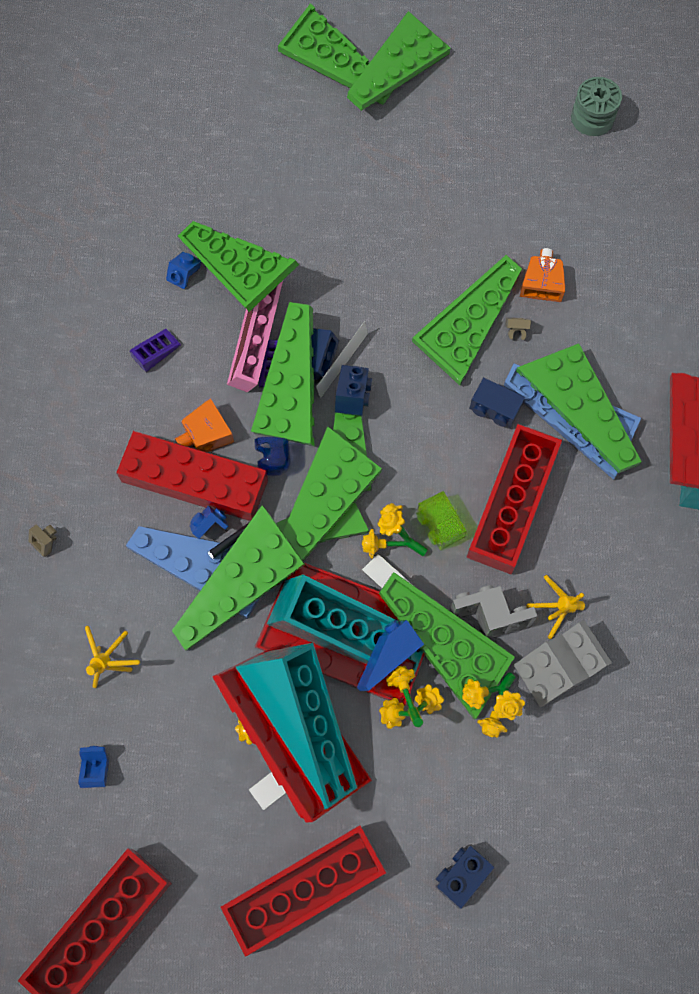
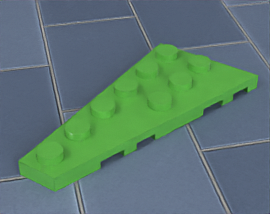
(238, 264)
(462, 327)

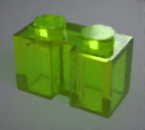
(441, 520)

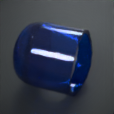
(276, 458)

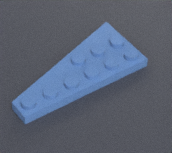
(539, 405)
(180, 556)

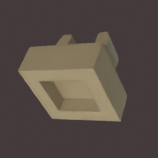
(517, 324)
(42, 539)

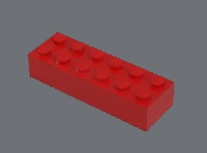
(192, 475)
(514, 499)
(302, 890)
(97, 928)

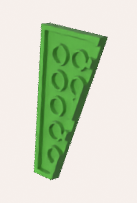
(324, 49)
(402, 56)
(289, 387)
(581, 401)
(330, 489)
(248, 571)
(449, 642)

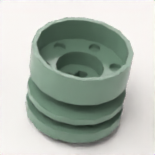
(596, 106)

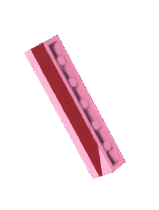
(253, 342)

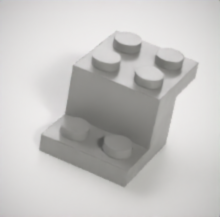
(493, 612)
(562, 663)

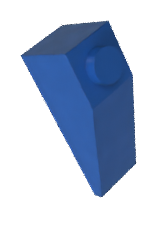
(390, 651)

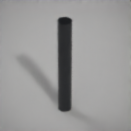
(226, 544)

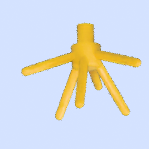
(565, 604)
(102, 661)

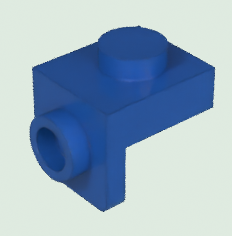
(181, 268)
(203, 521)
(93, 767)

